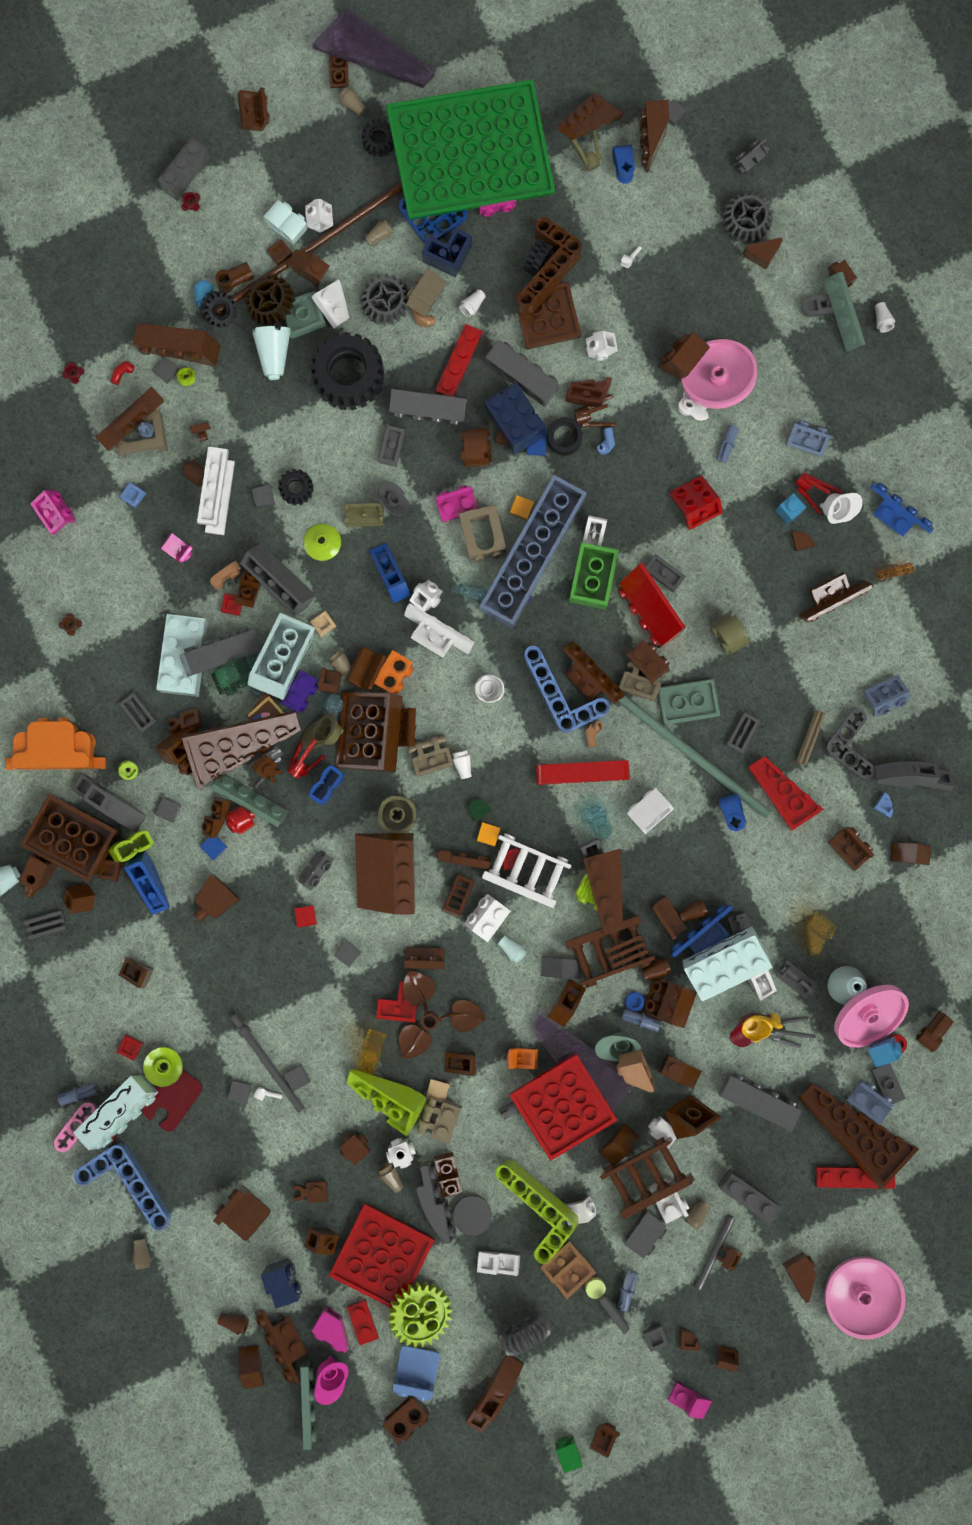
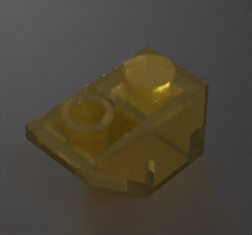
(816, 932)
(371, 1052)

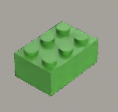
(593, 576)

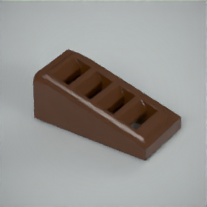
(453, 912)

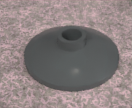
(393, 498)

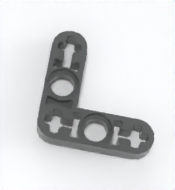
(844, 742)

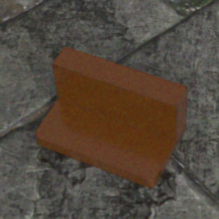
(365, 668)
(668, 918)

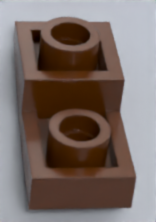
(338, 72)
(248, 590)
(214, 823)
(448, 1174)

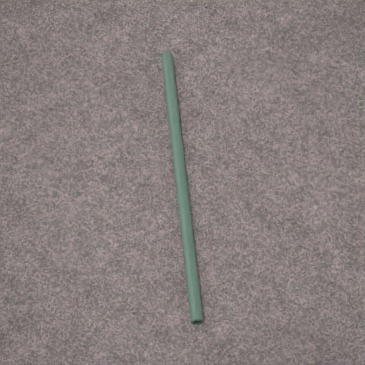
(694, 756)

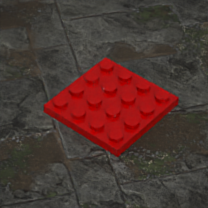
(563, 1106)
(381, 1255)

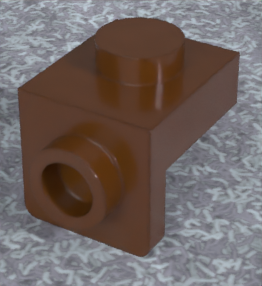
(604, 1439)

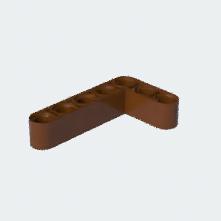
(549, 232)

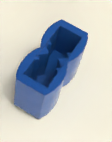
(329, 781)

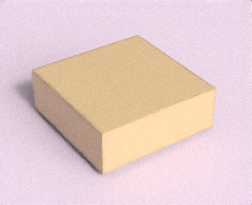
(323, 623)
(437, 1089)

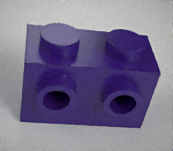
(299, 692)

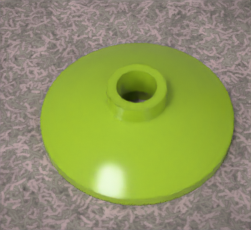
(326, 550)
(153, 1070)

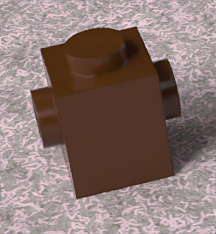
(354, 1147)
(321, 1240)

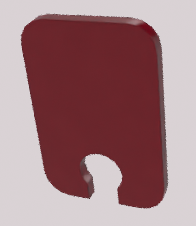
(175, 1099)

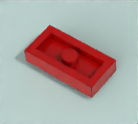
(362, 1322)

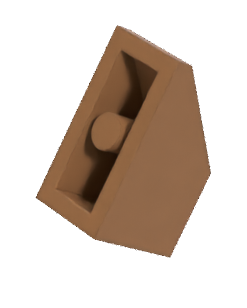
(636, 1070)

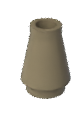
(351, 100)
(379, 233)
(340, 663)
(390, 1176)
(697, 1214)
(141, 1256)

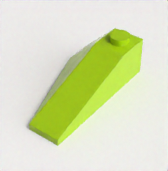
(396, 1101)

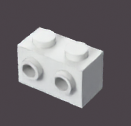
(650, 810)

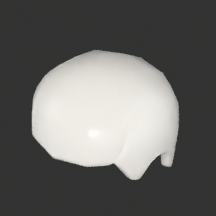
(485, 685)

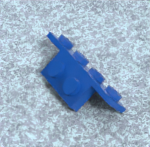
(896, 513)
(707, 936)

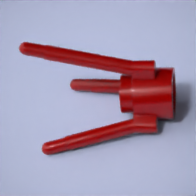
(807, 481)
(297, 767)

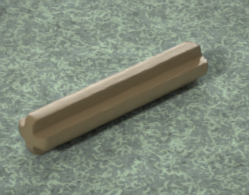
(810, 737)

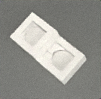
(498, 1262)

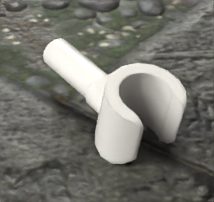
(627, 261)
(261, 1092)

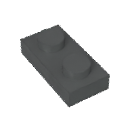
(392, 446)
(665, 573)

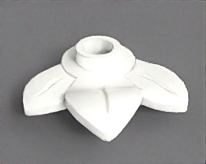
(696, 411)

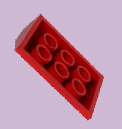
(650, 606)

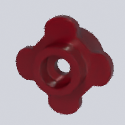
(190, 196)
(72, 367)

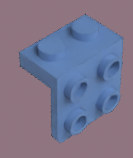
(416, 1372)

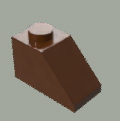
(308, 266)
(172, 748)
(567, 1003)
(680, 1071)
(802, 1274)

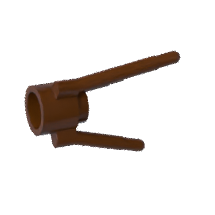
(583, 415)

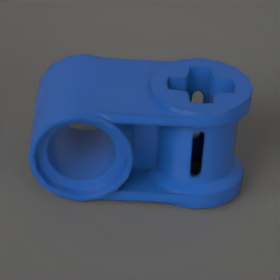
(624, 162)
(731, 808)

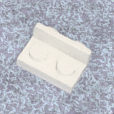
(671, 1206)

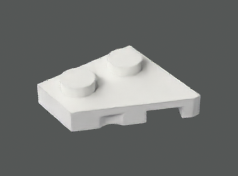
(332, 304)

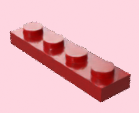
(459, 361)
(846, 1178)

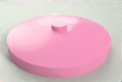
(722, 375)
(871, 1016)
(864, 1297)

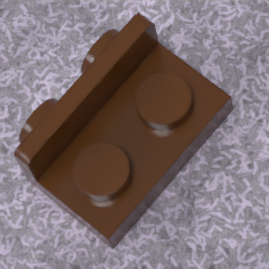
(424, 958)

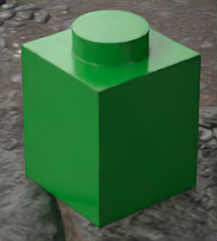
(568, 1454)

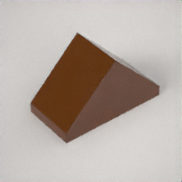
(762, 252)
(910, 853)
(136, 973)
(460, 1063)
(619, 1145)
(250, 1367)

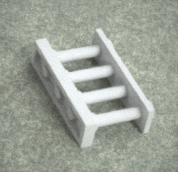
(216, 491)
(511, 882)

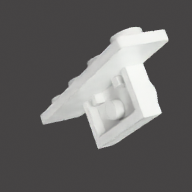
(435, 634)

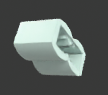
(285, 222)

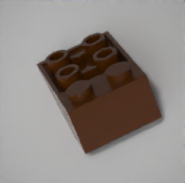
(653, 127)

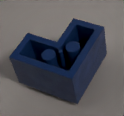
(448, 256)
(281, 1283)

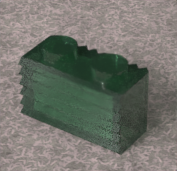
(232, 676)

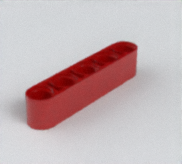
(582, 772)

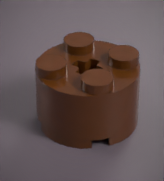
(476, 447)

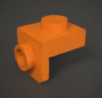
(522, 1058)

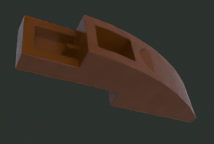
(495, 1394)

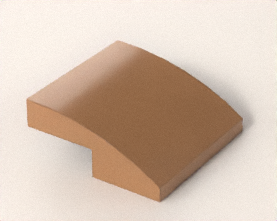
(568, 1270)

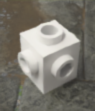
(319, 215)
(601, 345)
(426, 596)
(403, 1146)

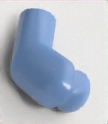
(609, 442)

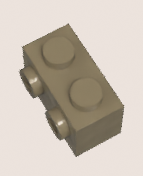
(426, 292)

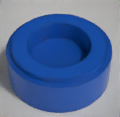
(634, 1001)

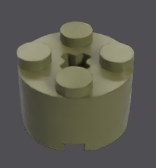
(730, 632)
(399, 804)

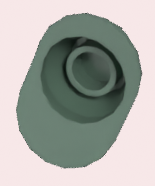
(615, 1045)

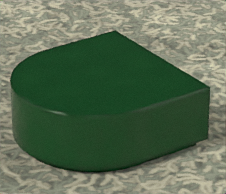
(478, 809)

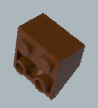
(684, 356)
(669, 1002)

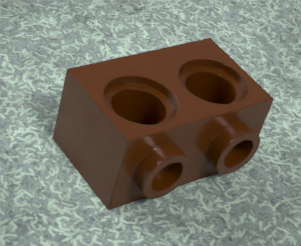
(402, 1415)

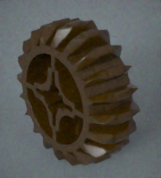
(261, 298)

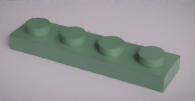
(844, 311)
(250, 800)
(308, 1413)

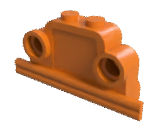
(54, 746)

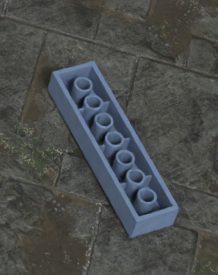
(533, 551)

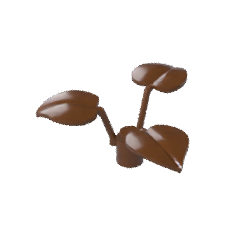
(419, 988)

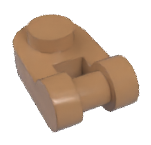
(230, 571)

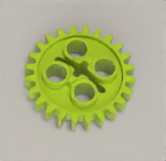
(419, 1314)

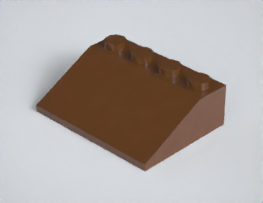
(369, 732)
(70, 837)
(385, 872)

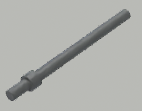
(244, 1031)

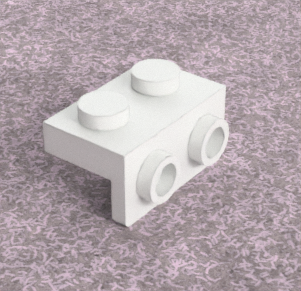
(487, 917)

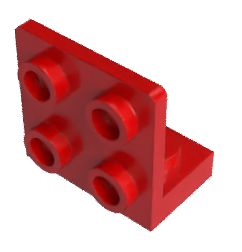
(697, 502)

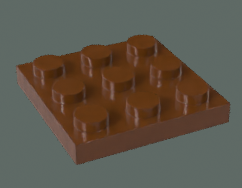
(552, 321)

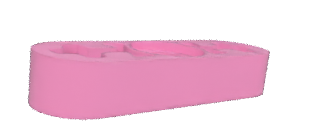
(62, 1135)

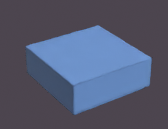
(132, 495)

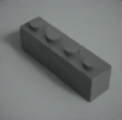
(518, 369)
(428, 405)
(277, 579)
(220, 652)
(760, 1102)

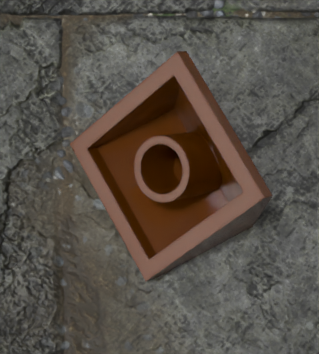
(690, 1117)

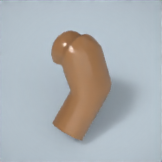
(423, 321)
(591, 731)

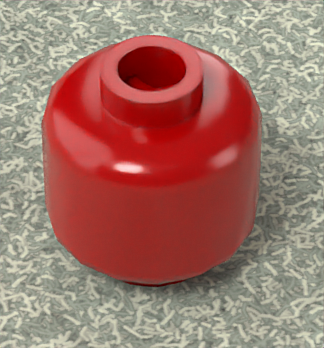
(240, 820)

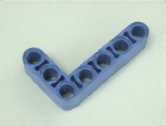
(557, 696)
(129, 1180)

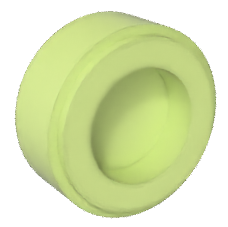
(595, 1287)

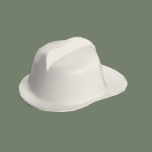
(841, 507)

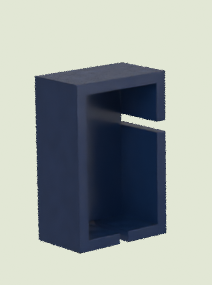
(515, 418)

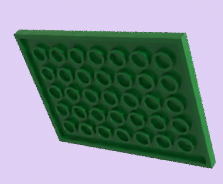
(470, 149)

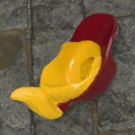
(753, 1028)

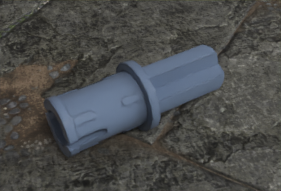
(146, 429)
(727, 443)
(641, 1020)
(77, 1094)
(627, 1291)

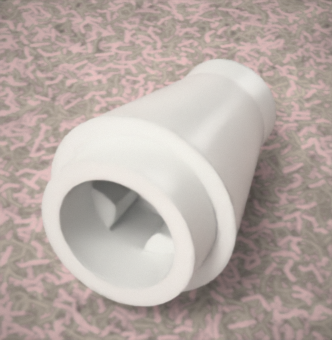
(471, 304)
(884, 319)
(462, 763)

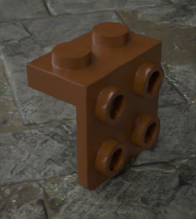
(242, 1213)

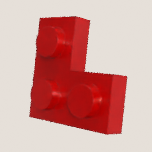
(396, 1009)

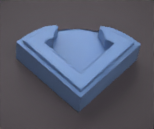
(884, 805)

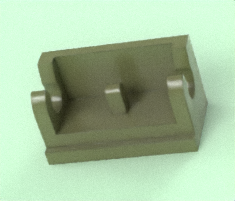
(364, 515)

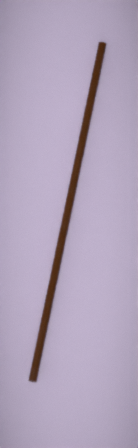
(320, 241)

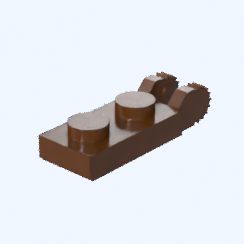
(462, 859)

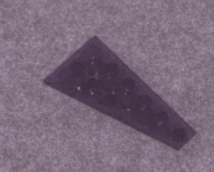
(363, 45)
(563, 1044)

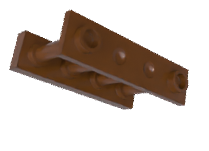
(594, 938)
(663, 1189)

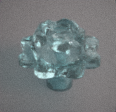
(333, 704)

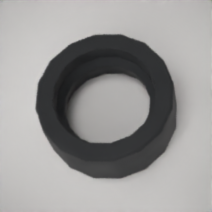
(564, 421)

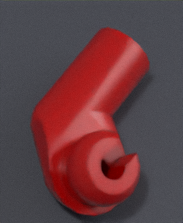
(120, 370)

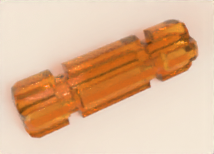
(895, 571)

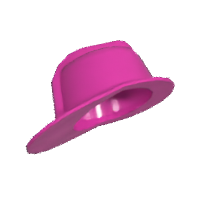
(330, 1381)

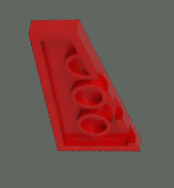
(785, 795)

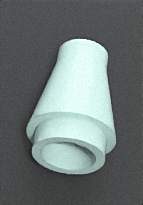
(512, 949)

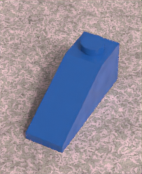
(390, 573)
(147, 882)

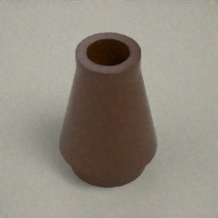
(694, 911)
(657, 969)
(234, 1322)

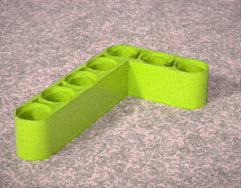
(541, 1207)

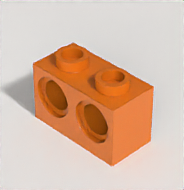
(388, 671)

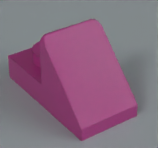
(689, 1400)

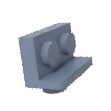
(809, 438)
(887, 695)
(870, 1102)

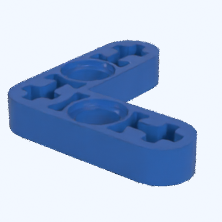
(433, 227)

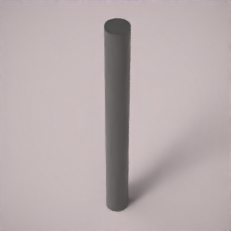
(714, 1253)

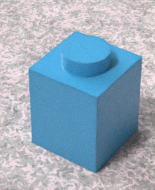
(790, 508)
(885, 1051)

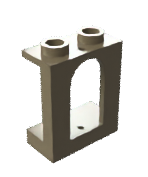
(158, 442)
(479, 514)

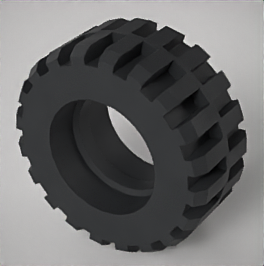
(347, 347)

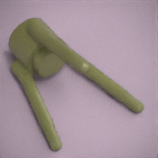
(590, 160)

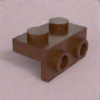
(253, 109)
(648, 661)
(851, 848)

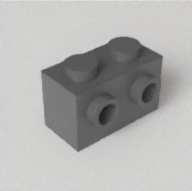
(645, 1233)

